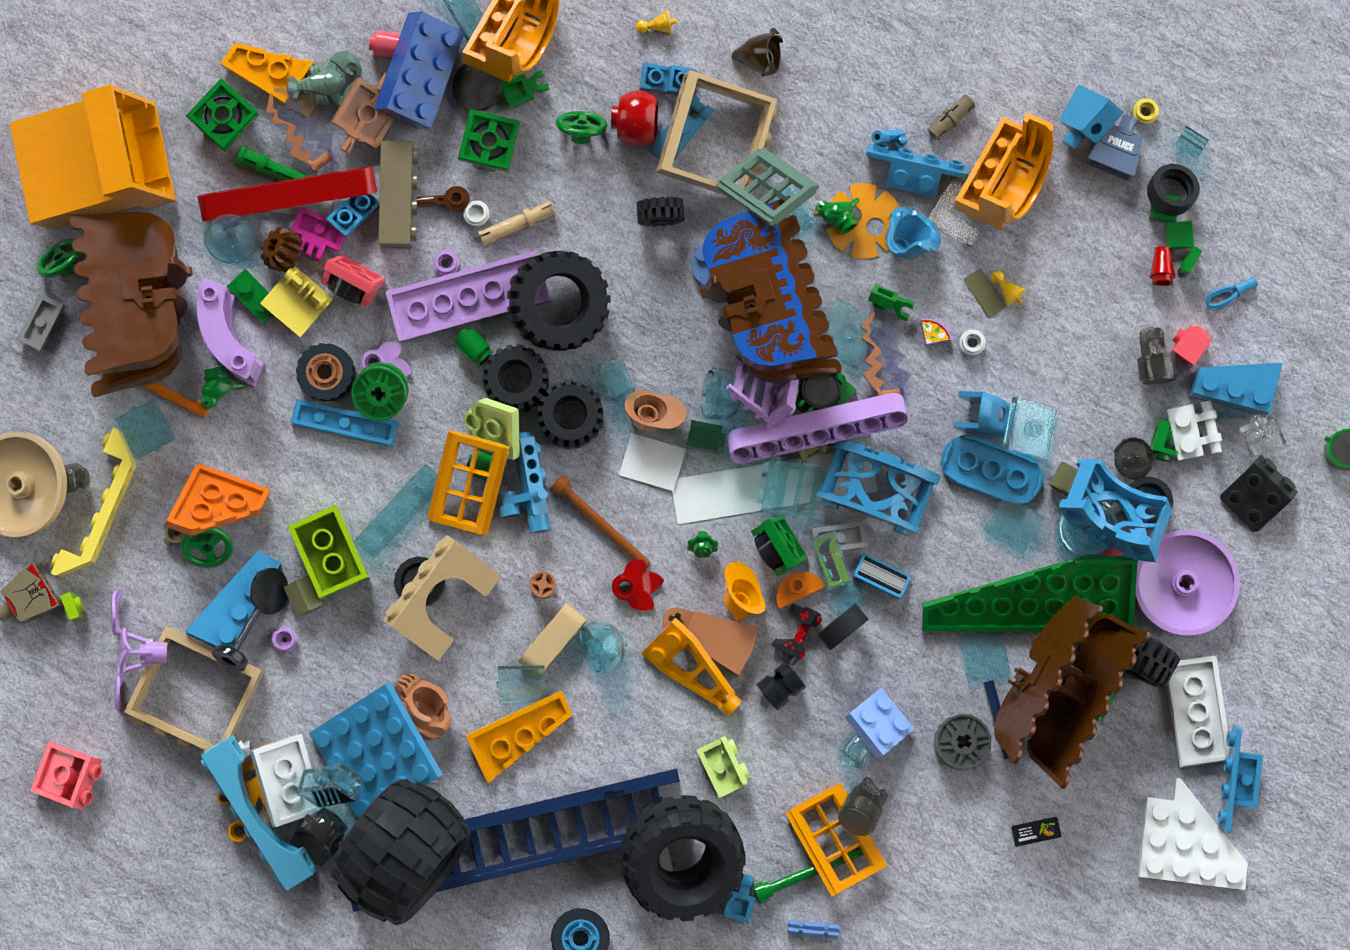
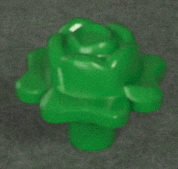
(702, 545)

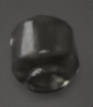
(77, 479)

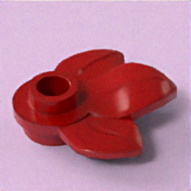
(641, 584)

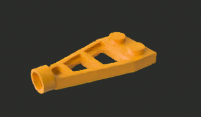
(669, 644)

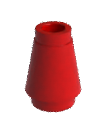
(1162, 267)

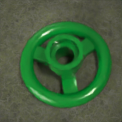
(581, 129)
(61, 264)
(205, 544)

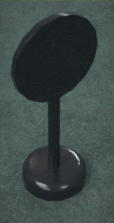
(268, 598)

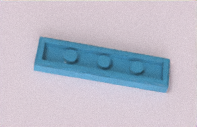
(344, 423)

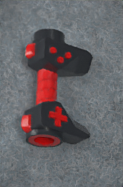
(792, 648)

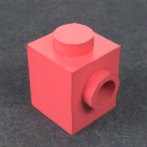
(1190, 345)

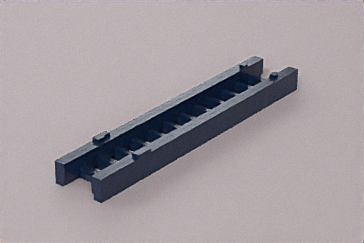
(549, 806)

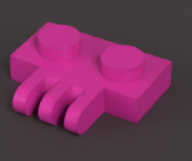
(316, 233)

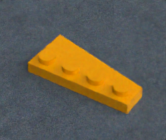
(511, 736)

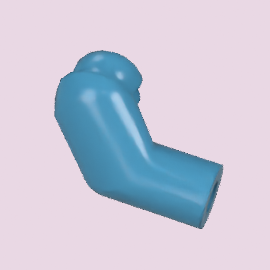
(889, 136)

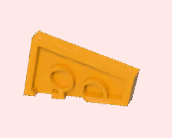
(264, 68)

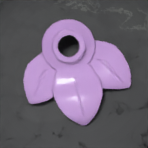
(388, 353)

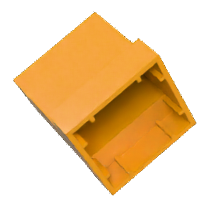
(92, 157)

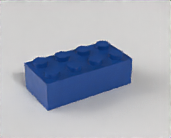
(419, 70)

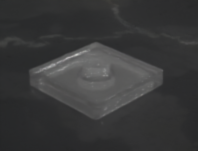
(952, 221)

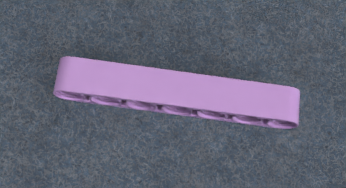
(817, 428)

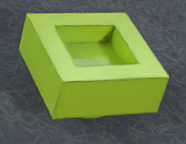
(73, 606)

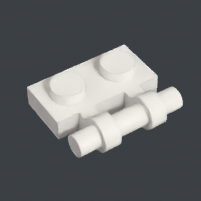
(1186, 432)

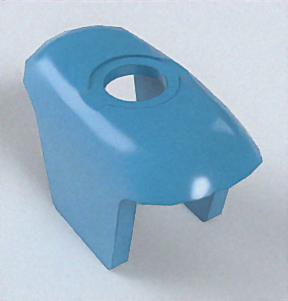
(988, 414)

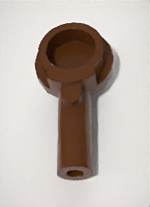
(455, 199)

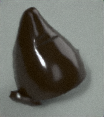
(761, 53)

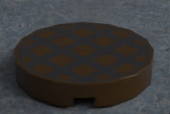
(475, 88)

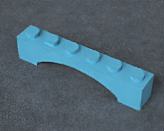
(288, 862)

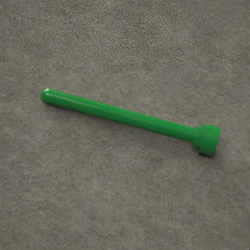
(765, 890)

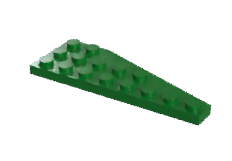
(1034, 597)

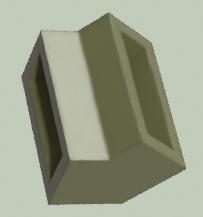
(303, 596)

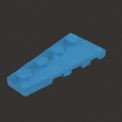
(232, 607)

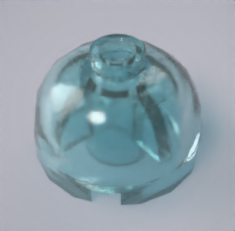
(718, 400)
(604, 645)

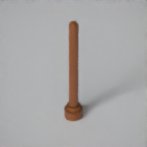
(563, 489)

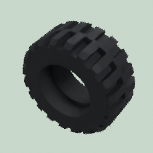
(593, 300)

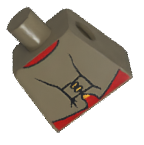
(29, 596)

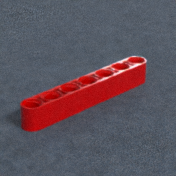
(288, 193)

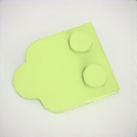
(495, 423)

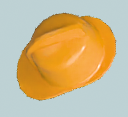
(743, 591)

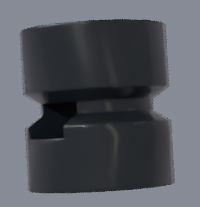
(781, 685)

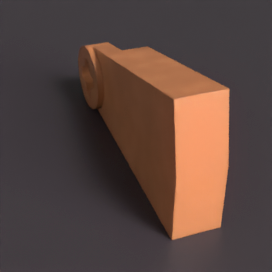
(723, 639)

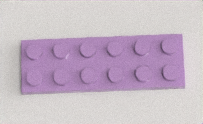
(456, 298)

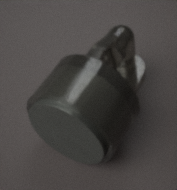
(1155, 364)
(862, 808)

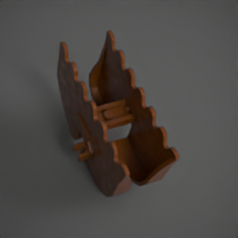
(132, 298)
(1057, 703)

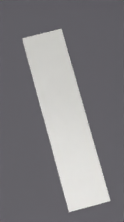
(737, 489)

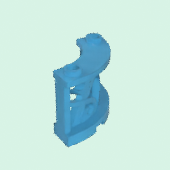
(913, 476)
(1100, 485)

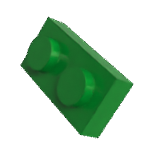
(251, 294)

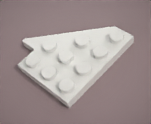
(1187, 844)

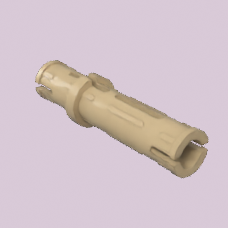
(517, 223)

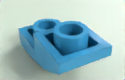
(662, 78)
(353, 213)

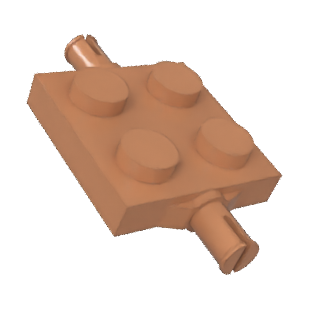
(359, 118)

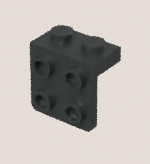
(1259, 494)

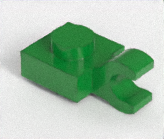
(886, 299)

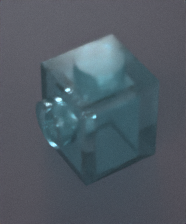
(616, 378)

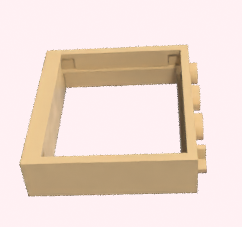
(761, 137)
(164, 728)

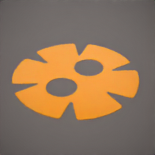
(864, 243)

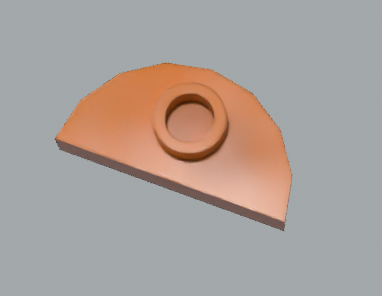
(797, 587)

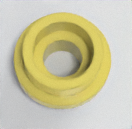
(1148, 104)

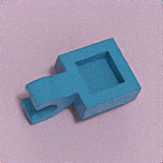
(741, 903)

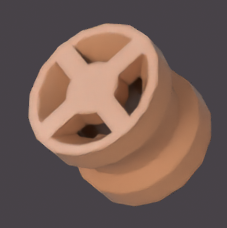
(543, 580)

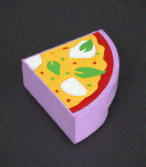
(934, 332)

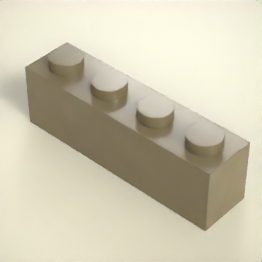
(396, 194)

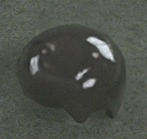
(1133, 458)

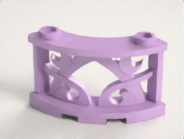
(217, 328)

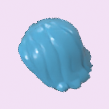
(911, 234)

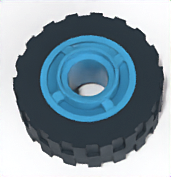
(577, 920)

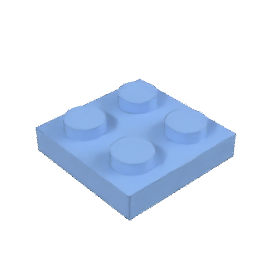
(879, 723)

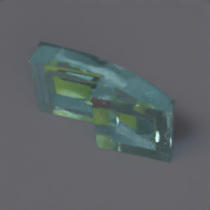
(831, 560)

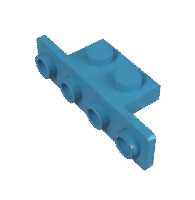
(913, 171)
(1242, 779)

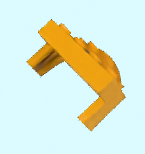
(524, 44)
(1021, 181)

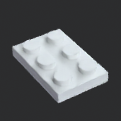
(279, 775)

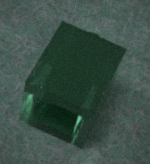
(705, 437)

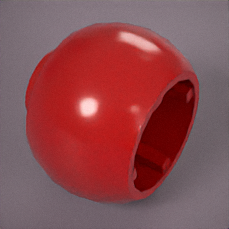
(636, 118)

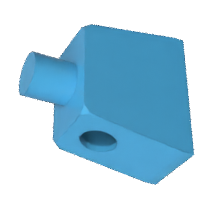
(1088, 117)

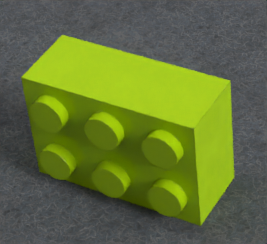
(329, 552)

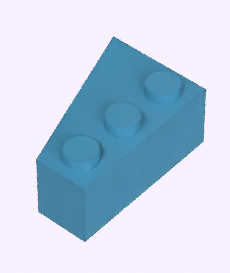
(1238, 386)

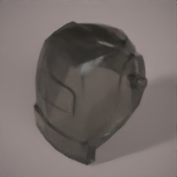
(320, 835)

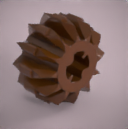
(281, 249)

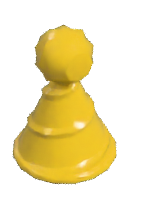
(661, 23)
(1010, 291)

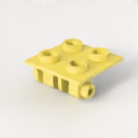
(296, 301)

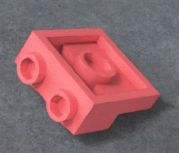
(67, 776)

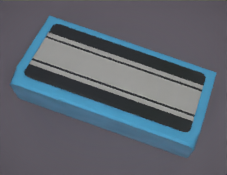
(881, 576)

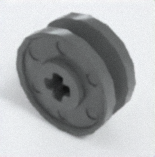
(960, 726)

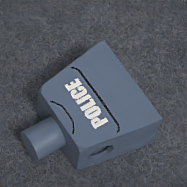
(1118, 150)

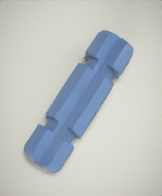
(813, 929)

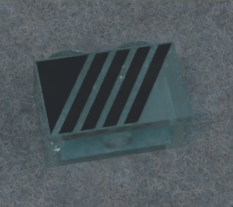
(329, 785)

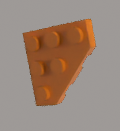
(215, 500)

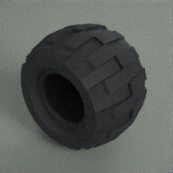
(400, 851)

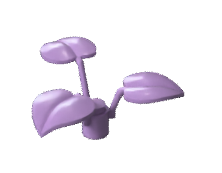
(151, 652)

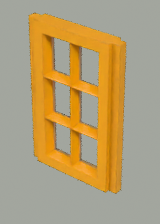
(491, 489)
(815, 852)

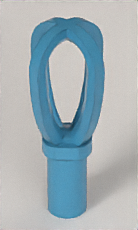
(1238, 289)

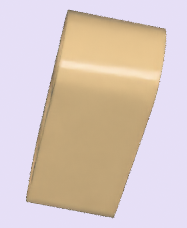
(554, 638)

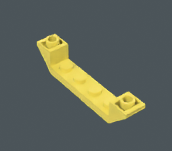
(117, 447)

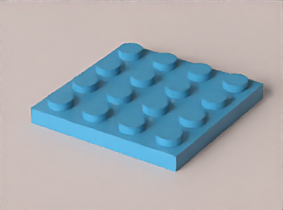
(378, 744)

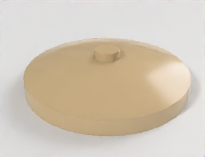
(30, 484)

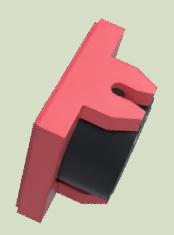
(351, 280)

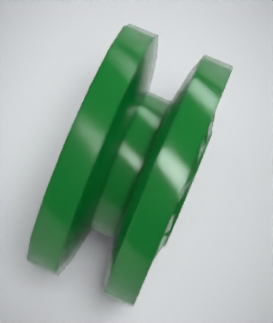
(368, 399)

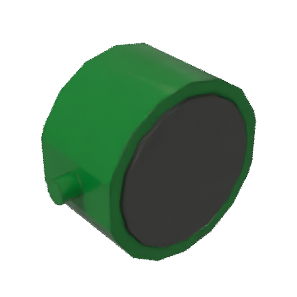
(1338, 449)

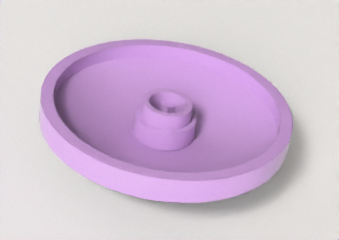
(1210, 579)

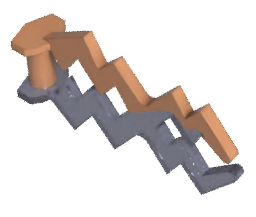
(294, 120)
(883, 346)

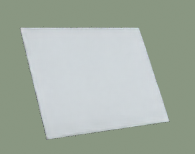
(652, 462)

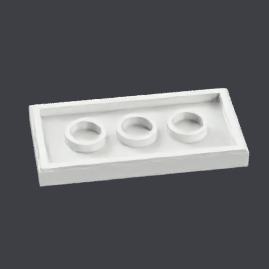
(1198, 712)

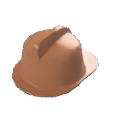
(654, 411)

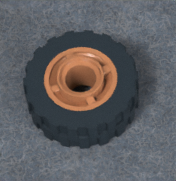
(309, 368)

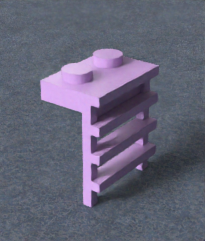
(773, 400)

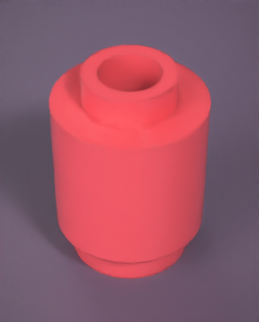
(383, 43)

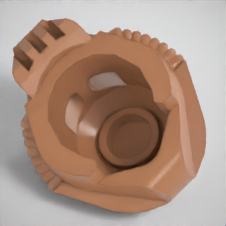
(427, 710)

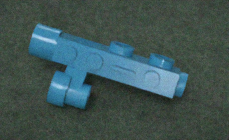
(533, 493)

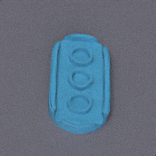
(991, 469)

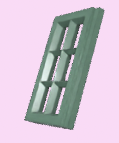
(758, 206)

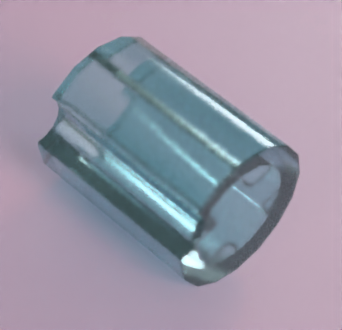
(1191, 142)

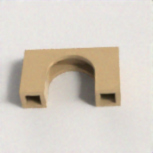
(446, 562)

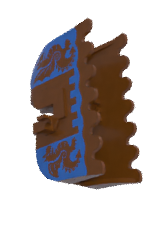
(762, 270)

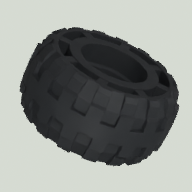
(691, 890)

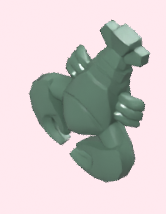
(327, 81)

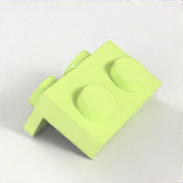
(723, 766)

